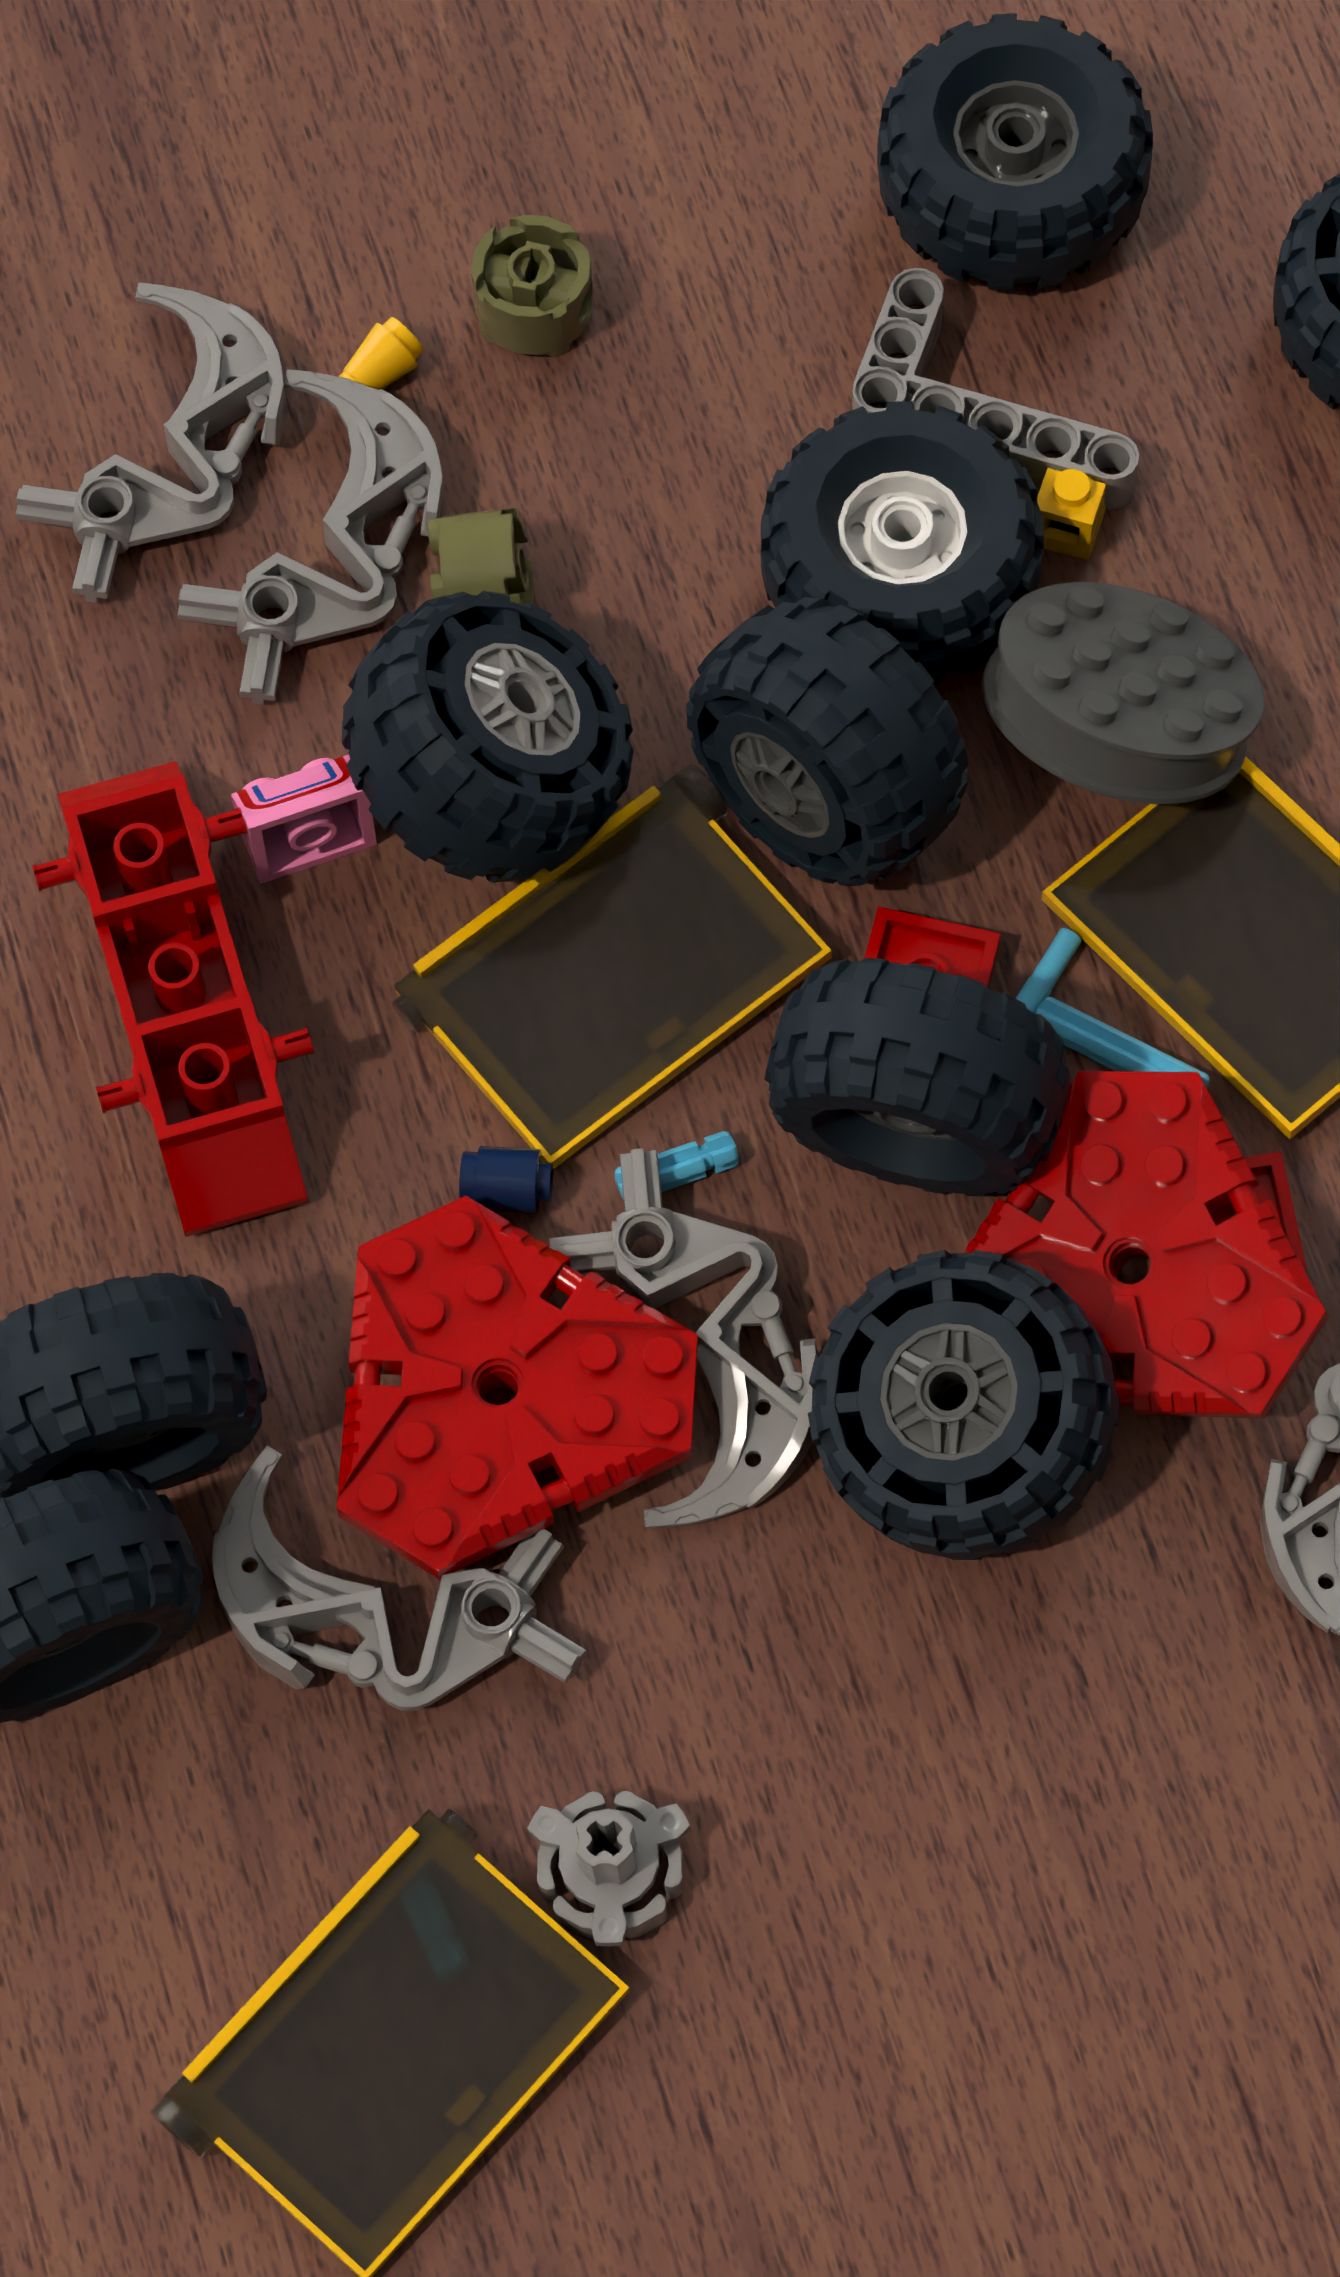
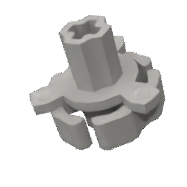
(605, 1880)

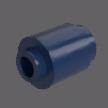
(506, 1178)

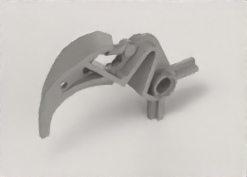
(149, 507)
(312, 602)
(691, 1257)
(1286, 1526)
(455, 1643)

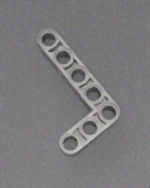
(1025, 429)

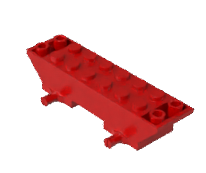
(181, 993)

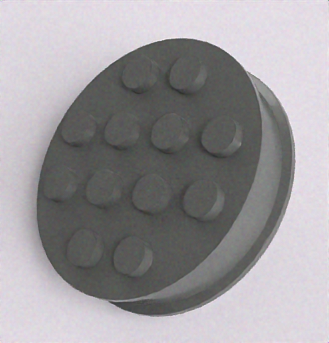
(1122, 693)

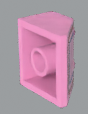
(304, 818)

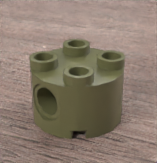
(532, 286)
(482, 554)

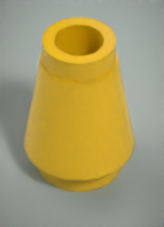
(384, 355)

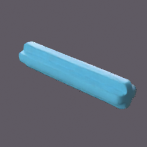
(1107, 1043)

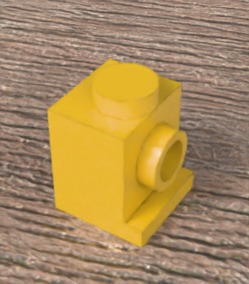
(1076, 501)

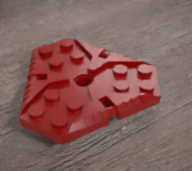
(1137, 1176)
(466, 1312)

